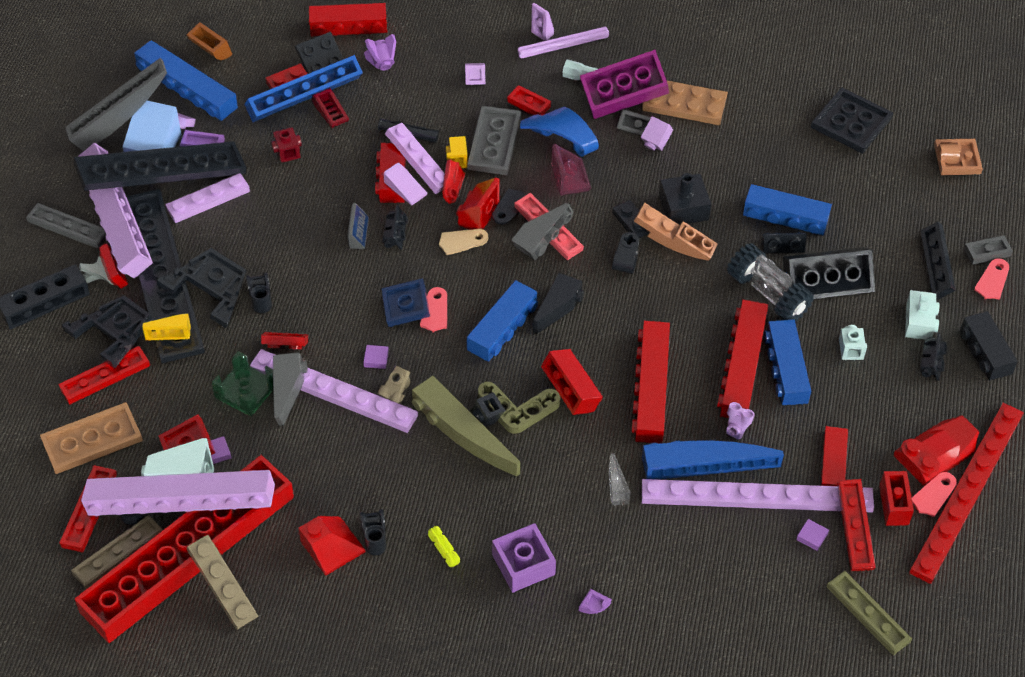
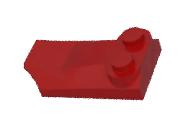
(938, 449)

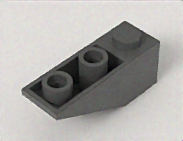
(538, 233)

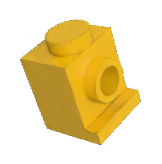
(457, 150)

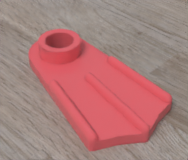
(993, 280)
(437, 310)
(934, 494)

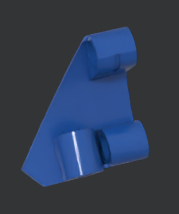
(565, 124)

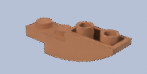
(674, 236)

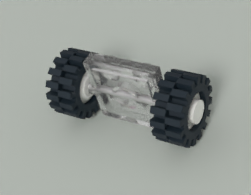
(770, 282)

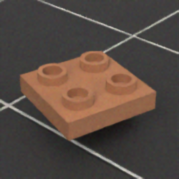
(958, 156)

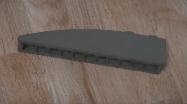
(116, 108)

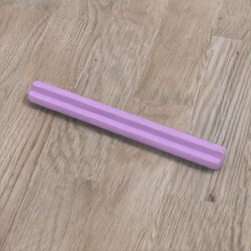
(563, 42)

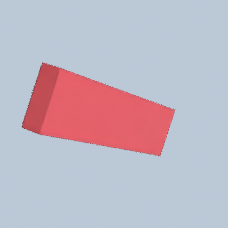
(565, 242)

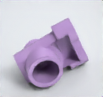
(738, 420)

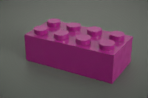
(624, 84)

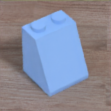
(153, 128)

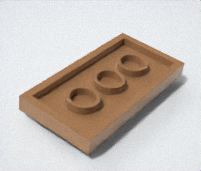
(689, 103)
(91, 438)

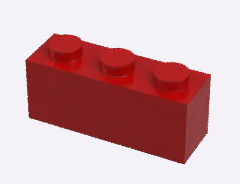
(387, 158)
(571, 381)

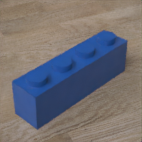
(787, 209)
(502, 321)
(788, 362)

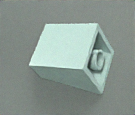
(183, 459)

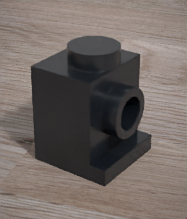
(482, 411)

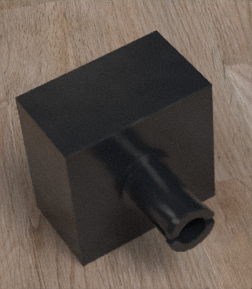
(685, 199)

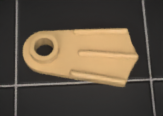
(462, 240)

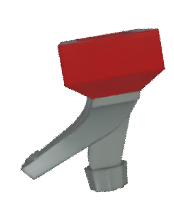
(104, 269)

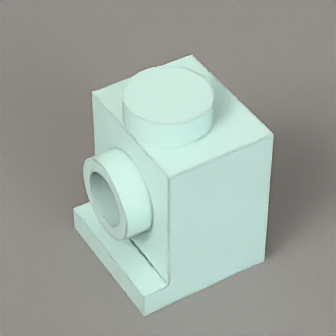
(852, 338)

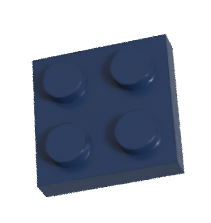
(405, 302)

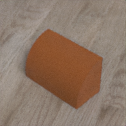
(210, 41)

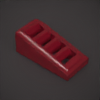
(328, 95)

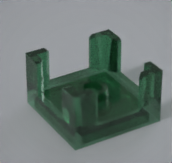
(244, 386)

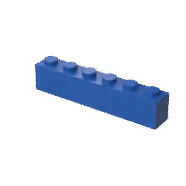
(189, 81)
(303, 88)

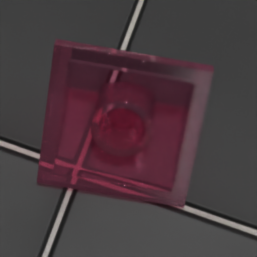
(569, 171)

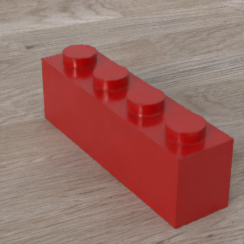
(348, 19)

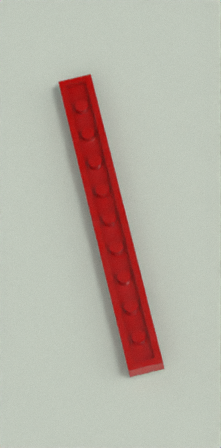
(966, 494)

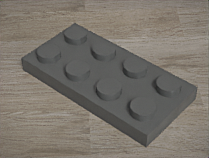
(494, 140)

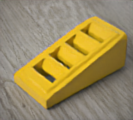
(168, 328)

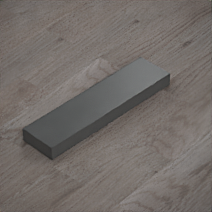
(67, 225)

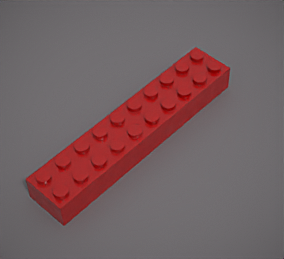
(165, 564)

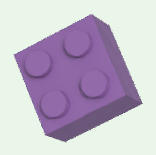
(523, 557)

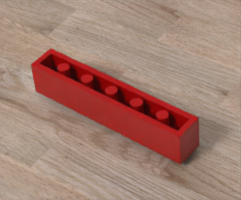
(745, 355)
(652, 382)

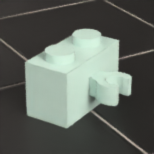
(921, 315)

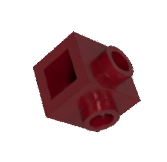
(286, 140)

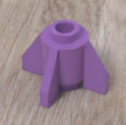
(381, 52)

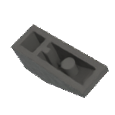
(287, 381)

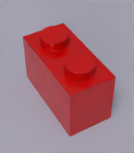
(896, 498)

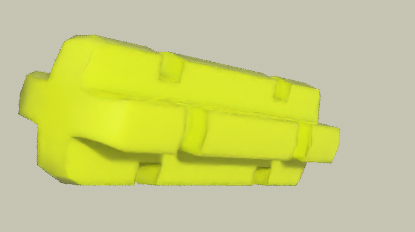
(443, 546)

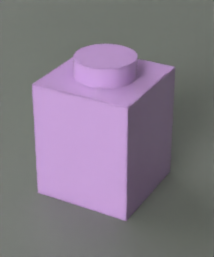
(656, 134)

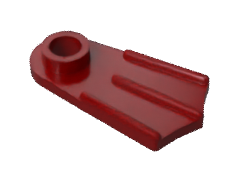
(452, 181)

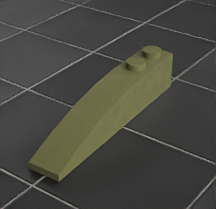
(461, 426)

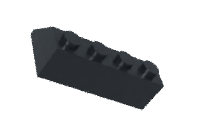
(833, 272)

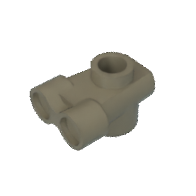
(394, 390)

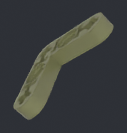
(514, 413)

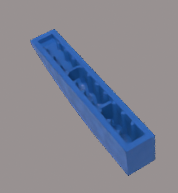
(705, 458)

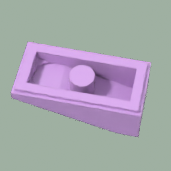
(541, 23)
(404, 184)

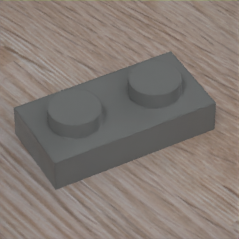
(988, 249)

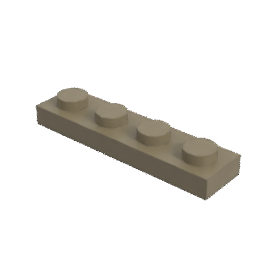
(222, 582)

